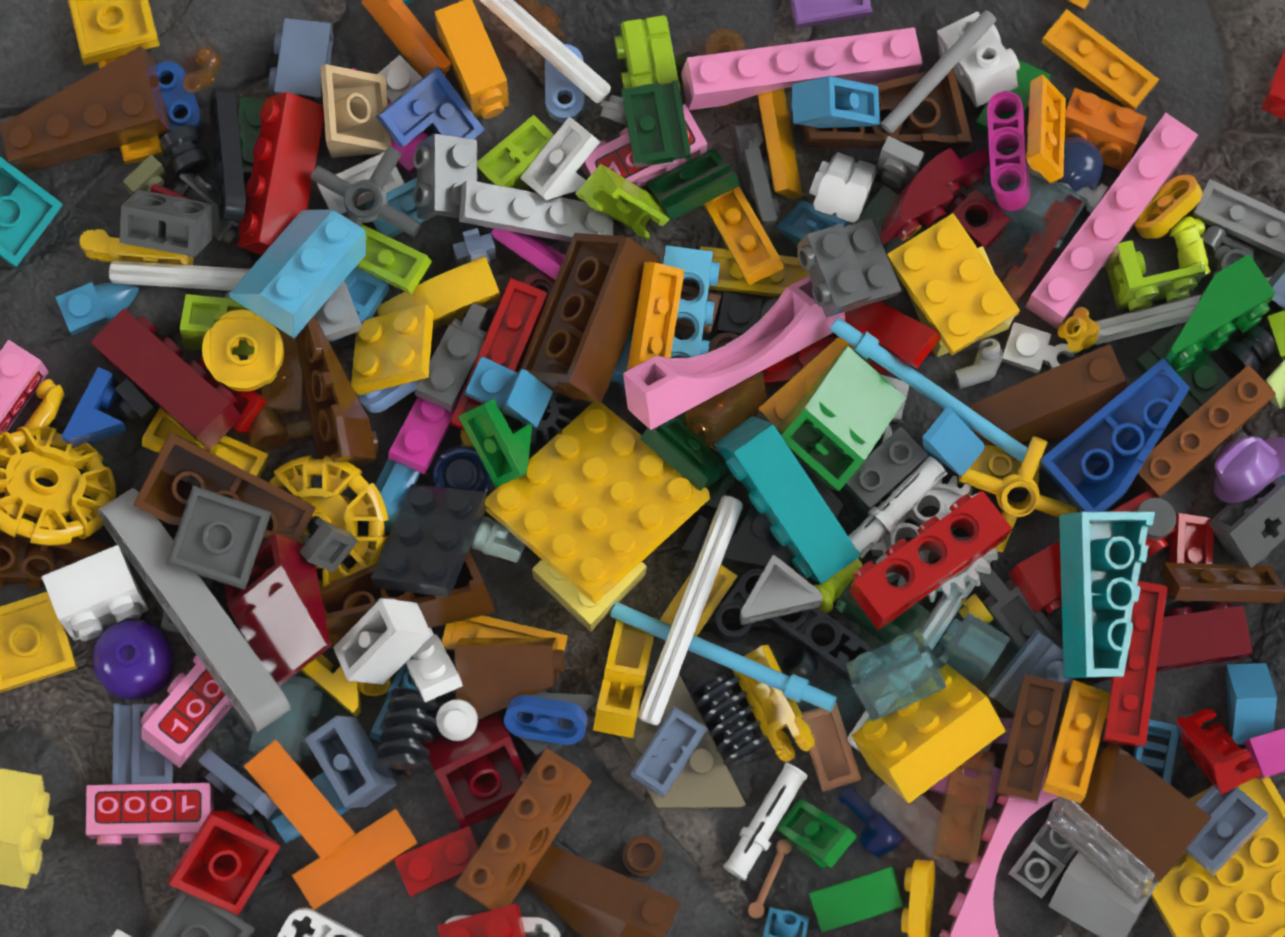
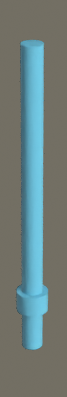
(867, 347)
(794, 687)

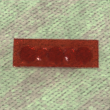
(1041, 246)

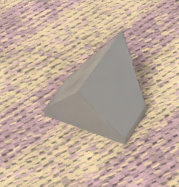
(779, 593)

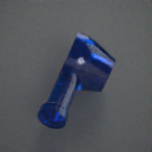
(878, 833)

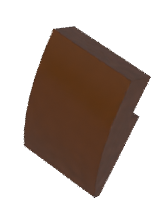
(1141, 810)

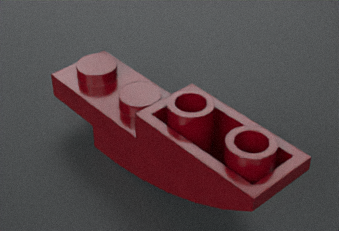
(931, 191)

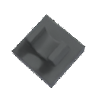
(327, 545)

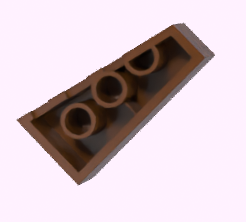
(91, 116)
(934, 124)
(355, 595)

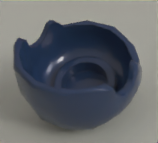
(1081, 163)
(461, 469)

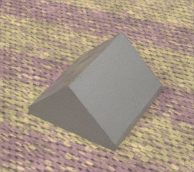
(1095, 901)

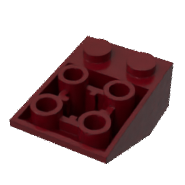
(281, 609)

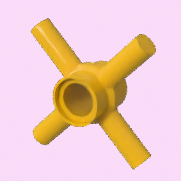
(1024, 479)

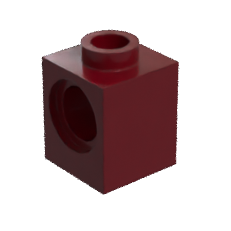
(976, 203)

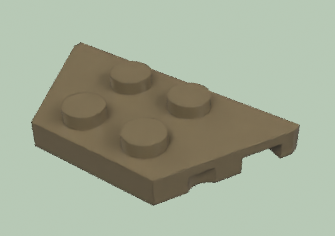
(704, 778)

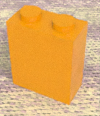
(472, 59)

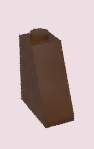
(505, 668)

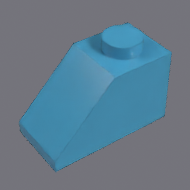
(835, 103)

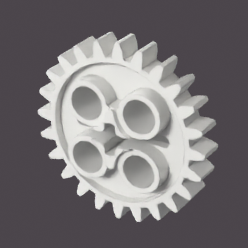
(942, 497)

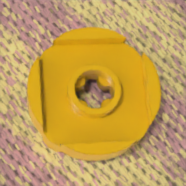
(226, 335)

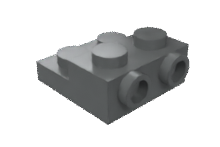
(847, 267)

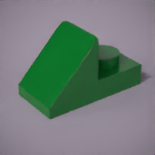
(500, 449)
(815, 833)

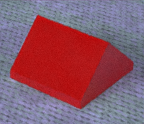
(224, 861)

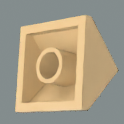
(350, 110)

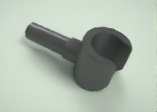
(1216, 236)

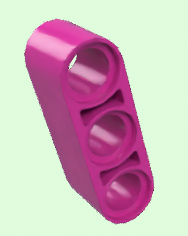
(1005, 134)

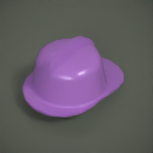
(1248, 467)

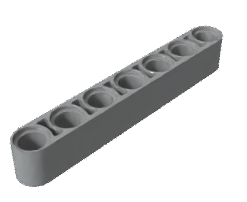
(195, 613)

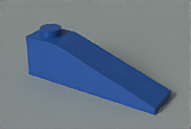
(1108, 450)

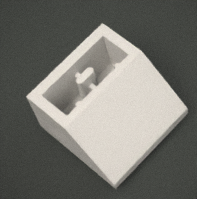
(95, 594)

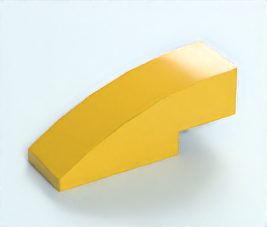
(450, 293)
(623, 680)

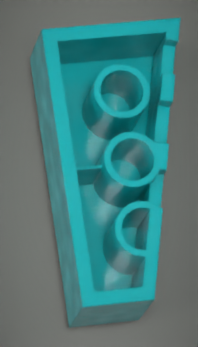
(787, 498)
(1099, 587)

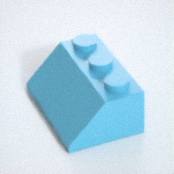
(302, 269)

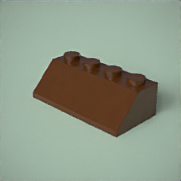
(588, 316)

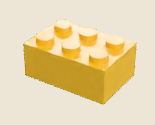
(929, 737)

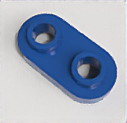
(177, 98)
(545, 720)

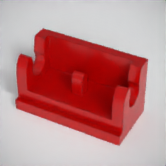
(1216, 752)

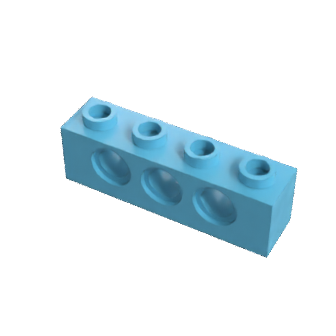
(704, 272)

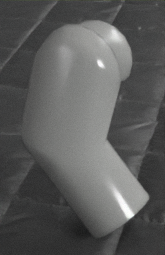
(984, 366)

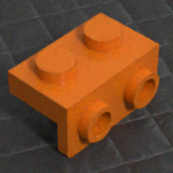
(1106, 125)

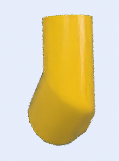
(48, 408)

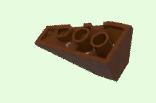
(1055, 400)
(335, 412)
(186, 465)
(28, 562)
(600, 900)

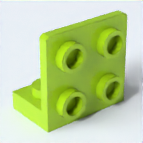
(1132, 290)

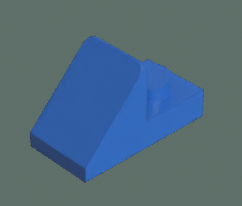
(88, 420)

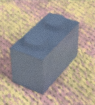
(301, 51)
(349, 761)

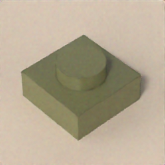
(145, 175)

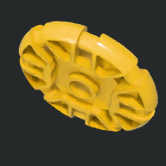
(59, 462)
(337, 508)

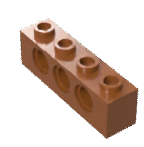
(1203, 432)
(524, 831)

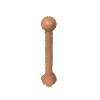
(756, 909)

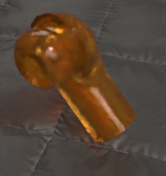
(204, 77)

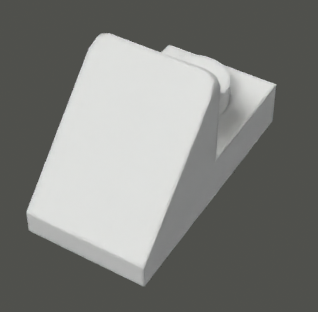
(555, 167)

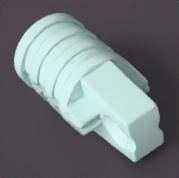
(497, 541)

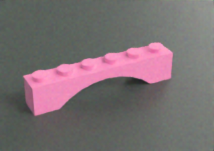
(741, 74)
(1111, 220)
(671, 386)
(975, 908)

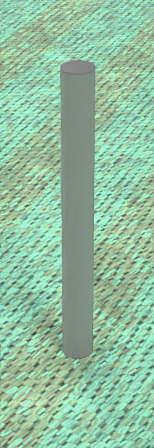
(938, 72)

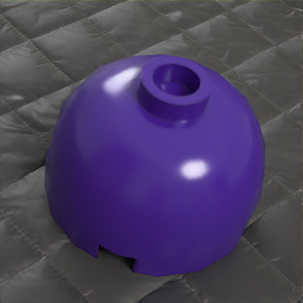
(133, 659)

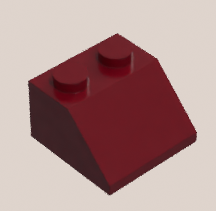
(478, 772)

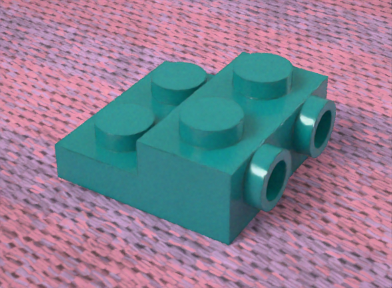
(23, 213)

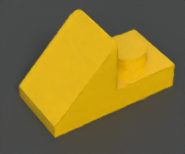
(335, 685)

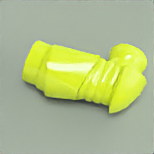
(1189, 243)
(834, 586)

